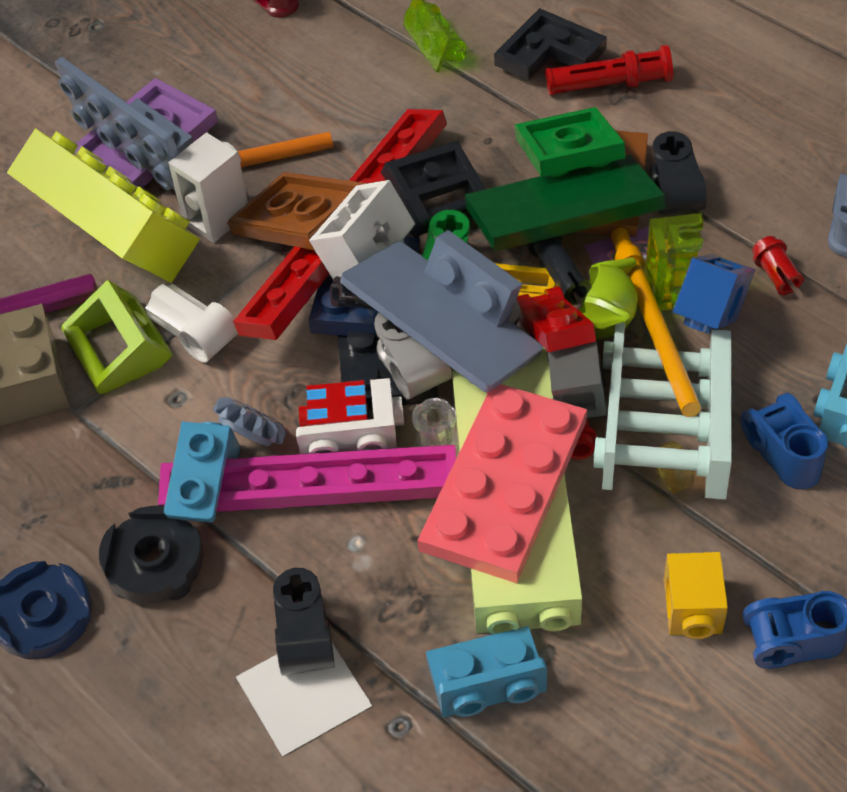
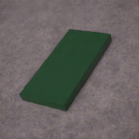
(563, 204)

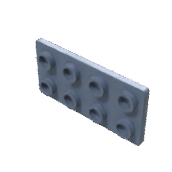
(133, 128)
(450, 306)

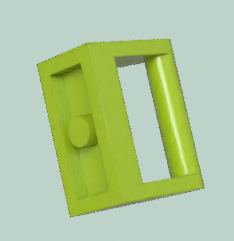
(145, 345)

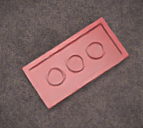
(503, 482)

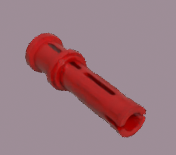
(629, 70)

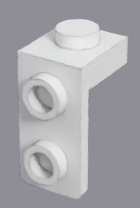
(357, 435)

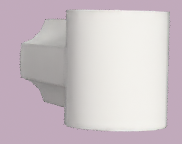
(199, 327)

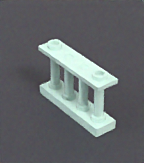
(710, 426)

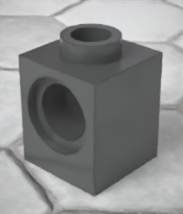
(578, 378)

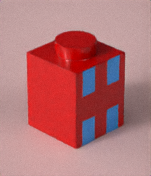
(334, 403)

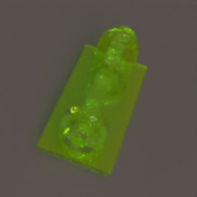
(432, 34)

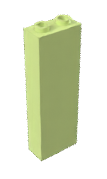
(549, 585)

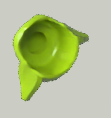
(610, 297)

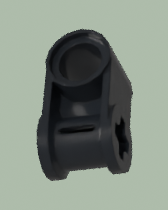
(677, 174)
(302, 627)

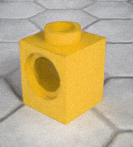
(695, 594)

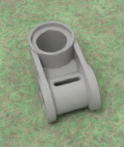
(408, 361)

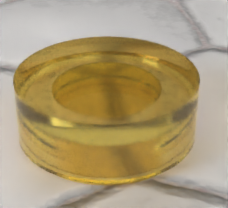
(675, 479)

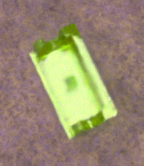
(669, 253)

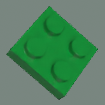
(569, 142)

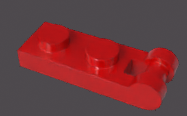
(554, 320)

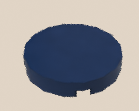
(42, 609)

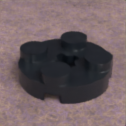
(155, 580)

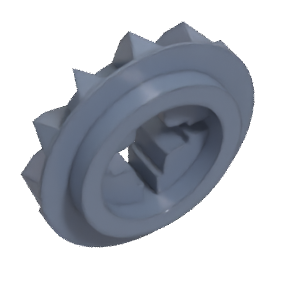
(249, 421)

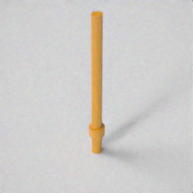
(657, 326)

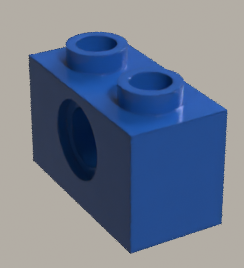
(713, 292)

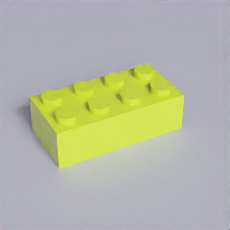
(105, 204)

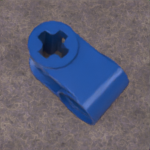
(787, 441)
(793, 630)

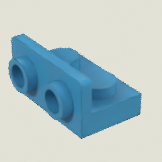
(487, 672)

